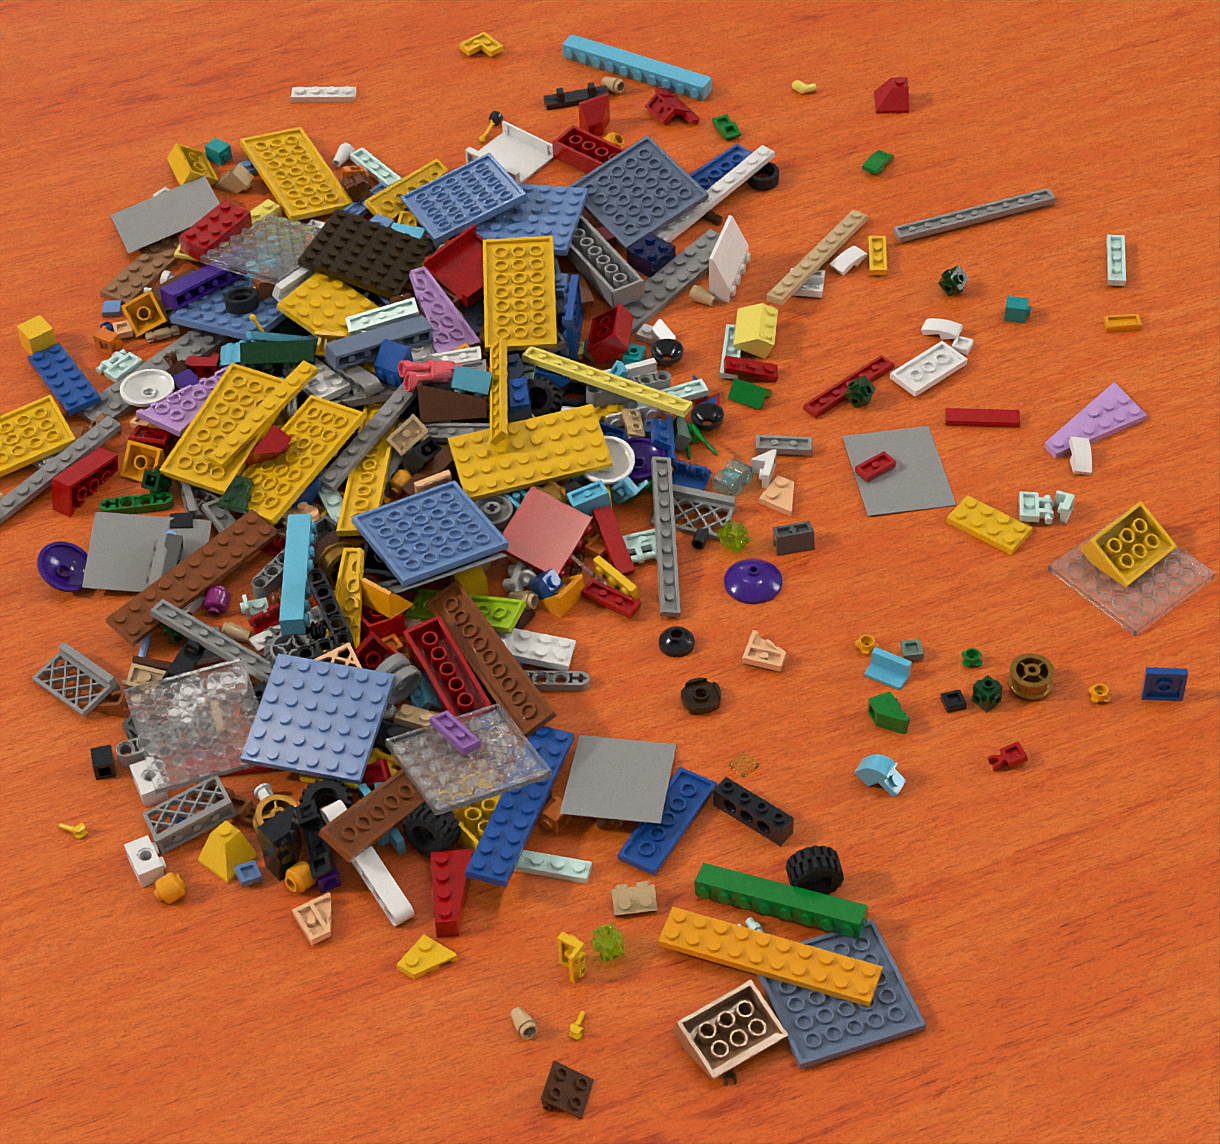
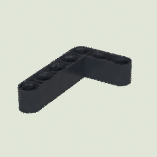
(332, 620)

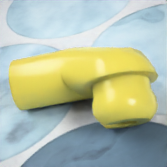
(803, 88)

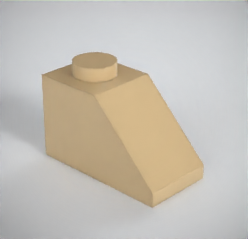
(235, 179)

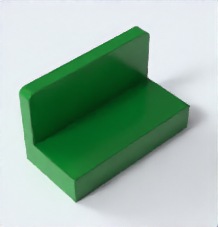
(748, 393)

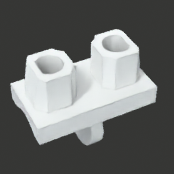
(519, 577)

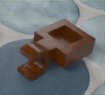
(175, 365)

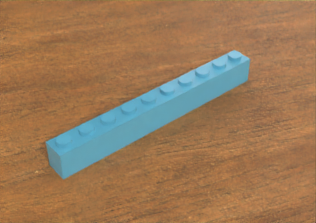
(637, 67)

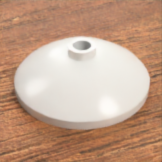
(146, 387)
(622, 459)

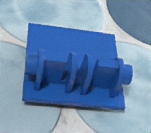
(689, 476)

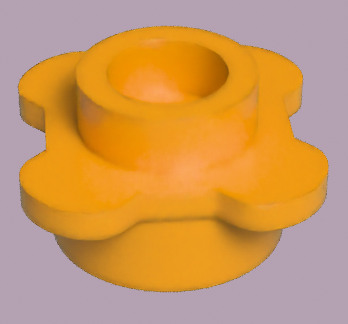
(866, 644)
(1099, 693)

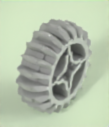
(284, 645)

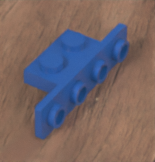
(663, 436)

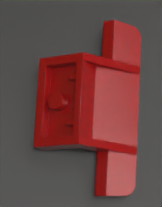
(666, 105)

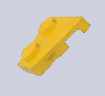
(425, 957)

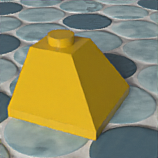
(226, 849)

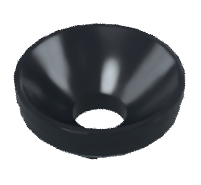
(667, 348)
(707, 412)
(676, 646)

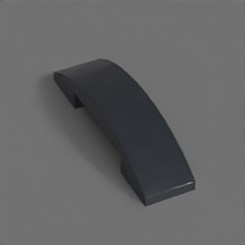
(319, 850)

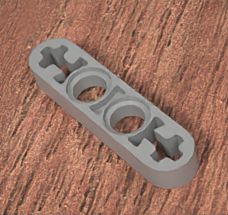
(551, 677)

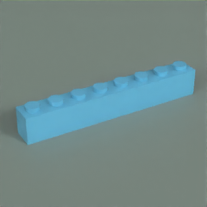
(297, 565)

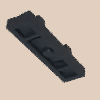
(572, 98)
(185, 659)

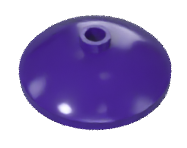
(643, 454)
(64, 559)
(753, 581)

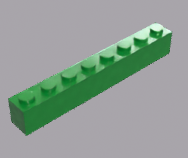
(781, 900)

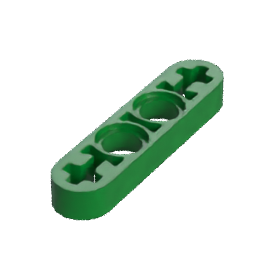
(136, 501)

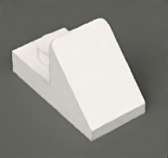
(651, 334)
(764, 466)

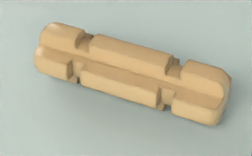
(162, 333)

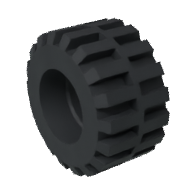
(554, 396)
(327, 792)
(431, 832)
(815, 869)

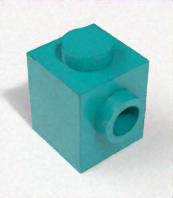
(218, 151)
(1017, 309)
(634, 354)

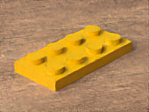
(989, 525)

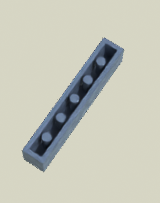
(366, 345)

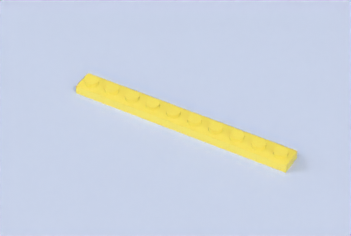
(607, 381)

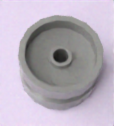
(497, 510)
(406, 676)

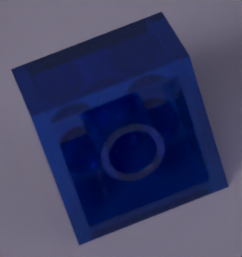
(650, 254)

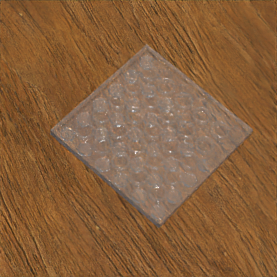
(264, 250)
(1144, 599)
(194, 723)
(457, 780)

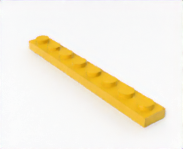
(498, 392)
(263, 414)

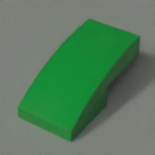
(725, 127)
(877, 161)

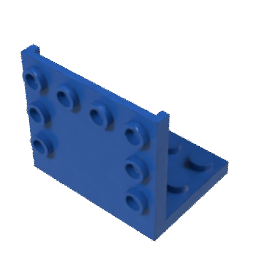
(570, 323)

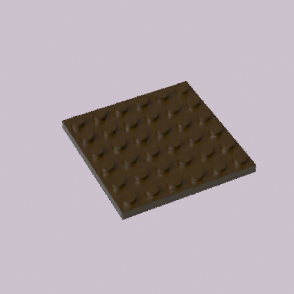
(365, 254)

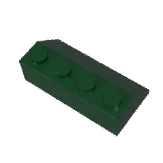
(277, 353)

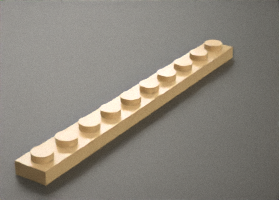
(816, 258)

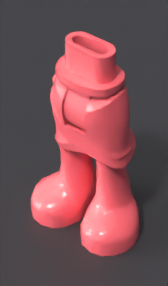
(438, 372)

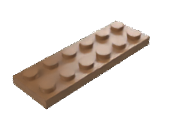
(143, 271)

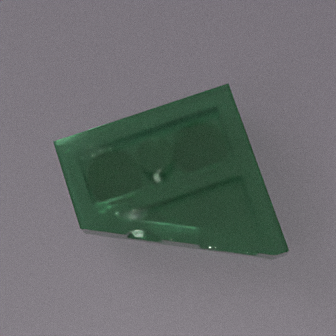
(237, 495)

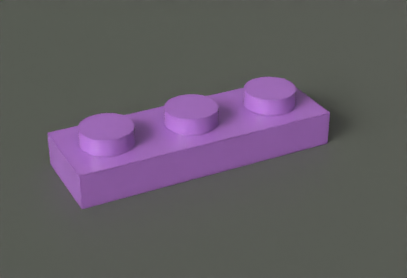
(455, 732)

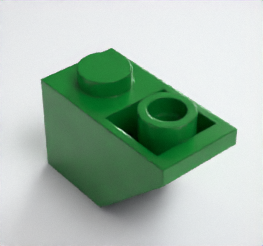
(887, 713)

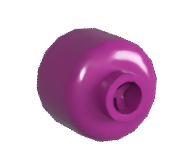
(217, 600)

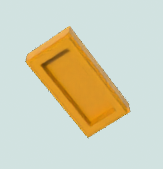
(1120, 323)

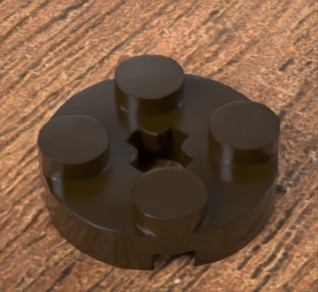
(702, 705)

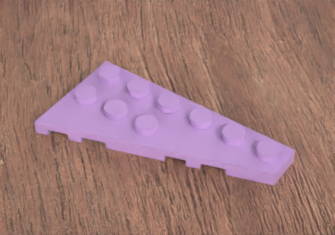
(448, 325)
(181, 406)
(1101, 418)

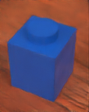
(546, 583)

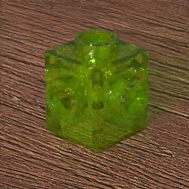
(733, 536)
(608, 942)

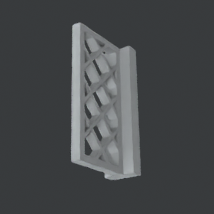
(701, 499)
(191, 502)
(84, 666)
(194, 823)

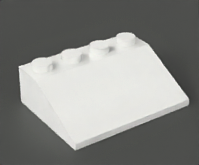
(728, 261)

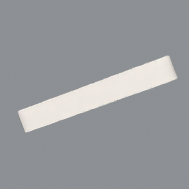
(376, 876)

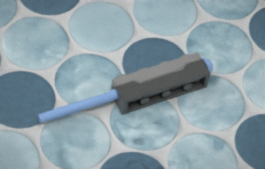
(167, 556)

